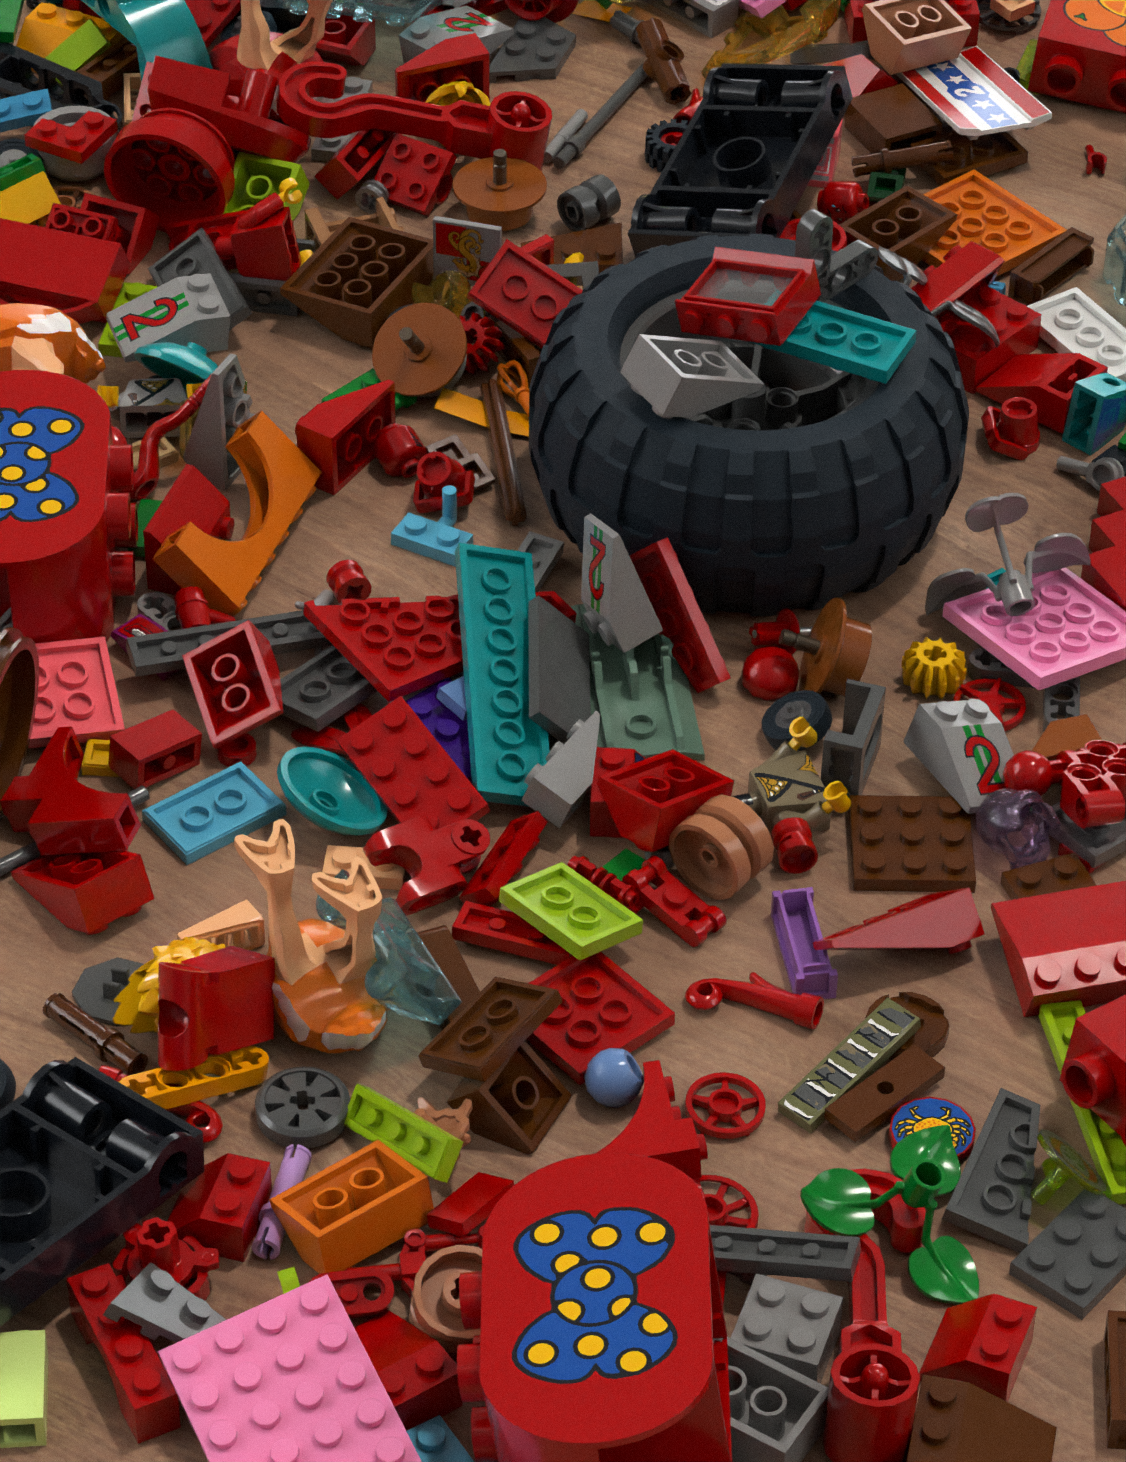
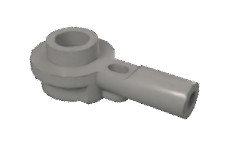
(1096, 472)

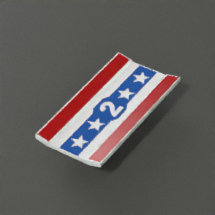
(976, 95)

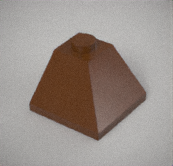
(514, 1102)

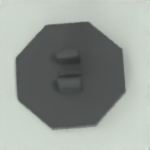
(100, 986)

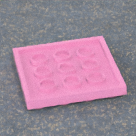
(1060, 639)

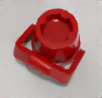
(1016, 429)
(435, 472)

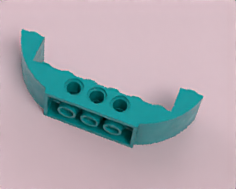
(155, 28)

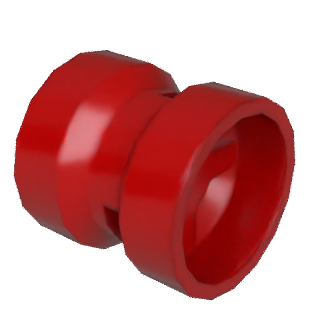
(794, 845)

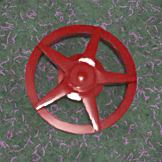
(994, 700)
(725, 1105)

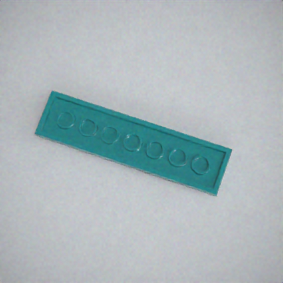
(493, 616)

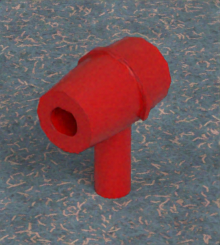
(193, 609)

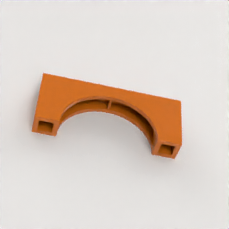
(278, 485)

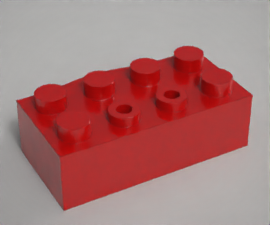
(60, 270)

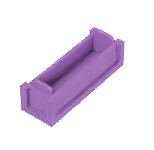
(796, 930)

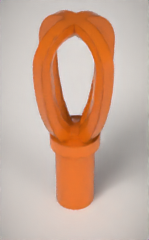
(521, 394)

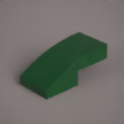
(885, 184)

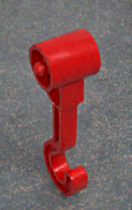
(511, 122)
(871, 1378)

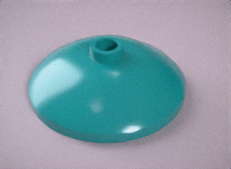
(177, 361)
(330, 792)

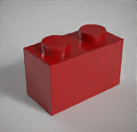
(155, 749)

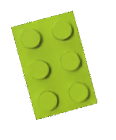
(571, 910)

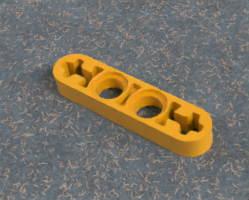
(237, 1071)

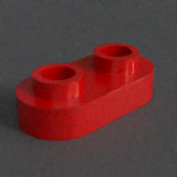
(351, 1287)

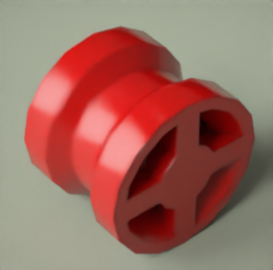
(348, 581)

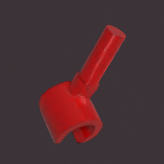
(1095, 159)

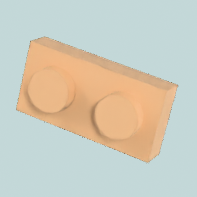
(340, 857)

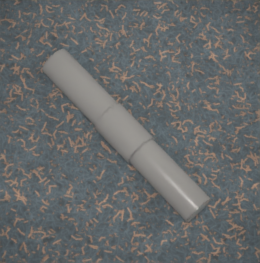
(564, 133)

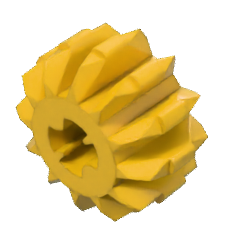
(933, 667)

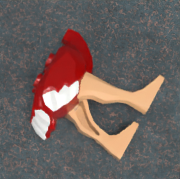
(269, 51)

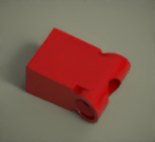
(213, 1005)

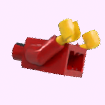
(266, 238)

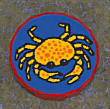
(933, 1112)

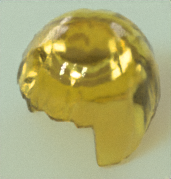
(447, 290)

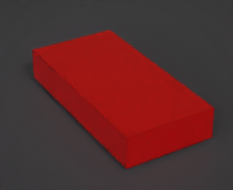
(469, 1204)

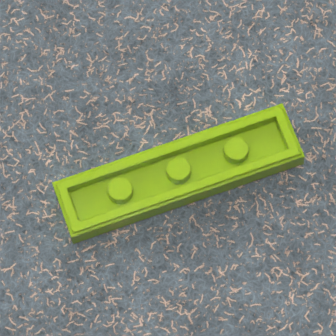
(404, 1132)

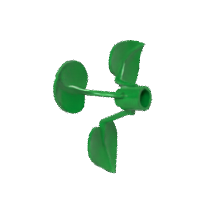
(929, 1169)

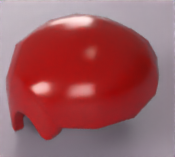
(770, 673)

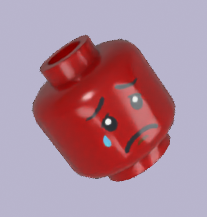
(842, 200)

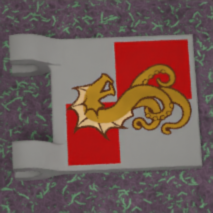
(464, 246)

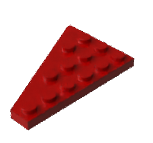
(401, 643)

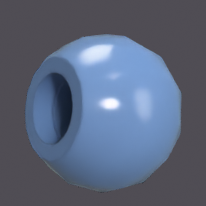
(613, 1077)

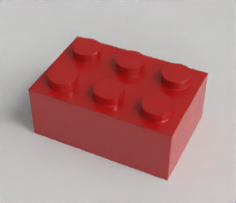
(975, 350)

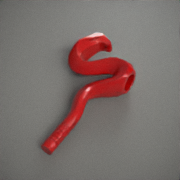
(148, 468)

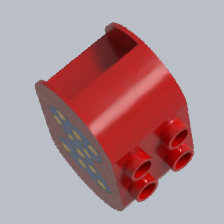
(62, 508)
(597, 1319)

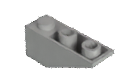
(567, 776)

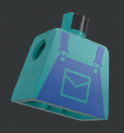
(1095, 412)

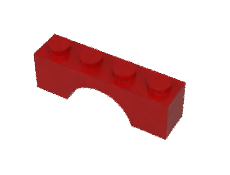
(135, 1369)

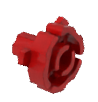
(159, 1244)

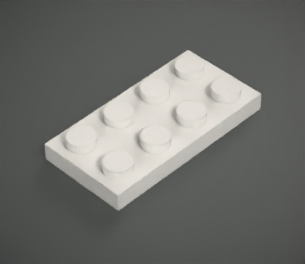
(1079, 325)

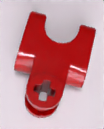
(431, 858)

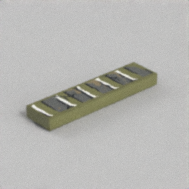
(849, 1064)

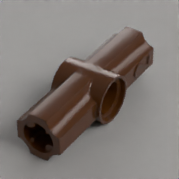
(663, 61)

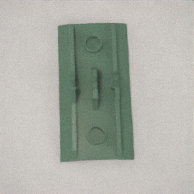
(641, 697)

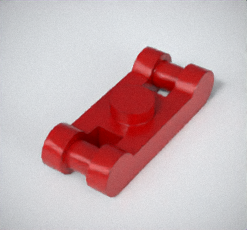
(674, 902)

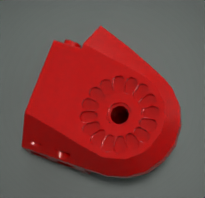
(239, 119)

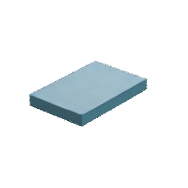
(213, 812)

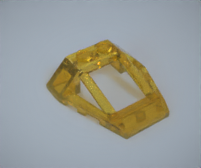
(780, 31)

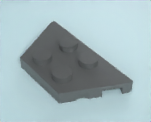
(533, 51)

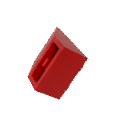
(1044, 380)

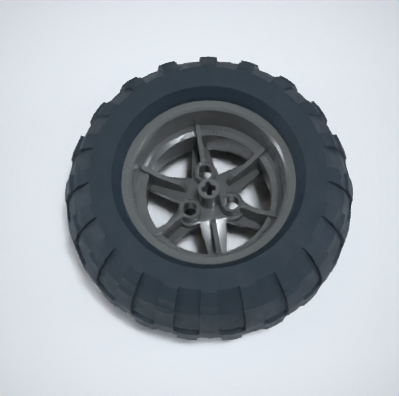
(770, 495)

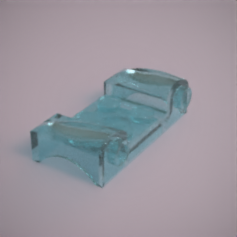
(405, 972)

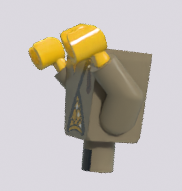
(791, 787)

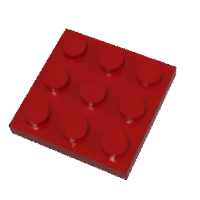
(598, 1012)

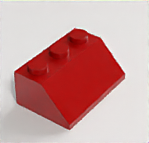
(960, 276)
(188, 500)
(658, 795)

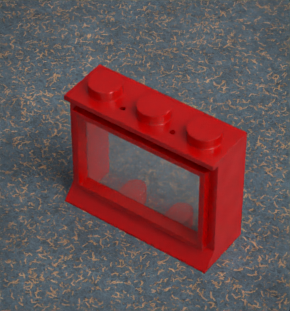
(749, 296)

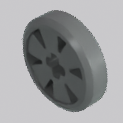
(310, 1086)

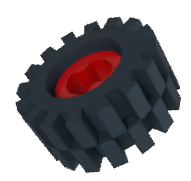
(662, 141)

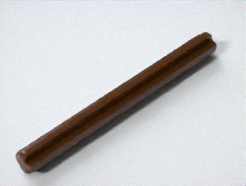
(503, 452)

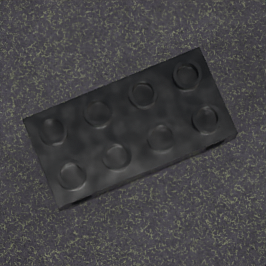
(744, 154)
(80, 1171)

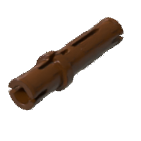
(901, 158)
(106, 1043)

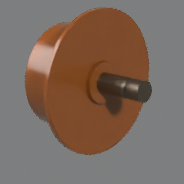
(500, 190)
(833, 651)

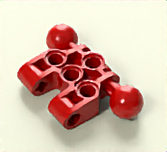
(1090, 780)

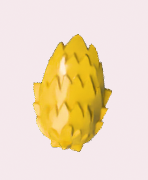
(140, 997)

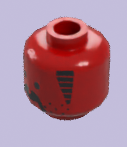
(398, 450)

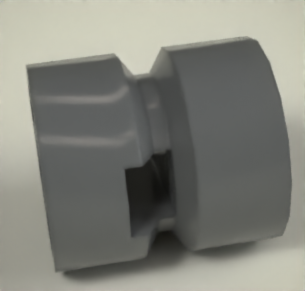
(588, 203)

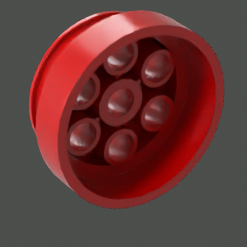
(171, 166)

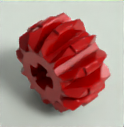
(486, 340)

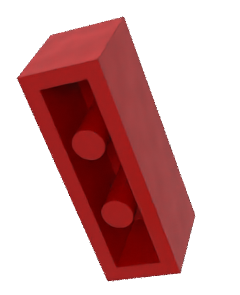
(354, 160)

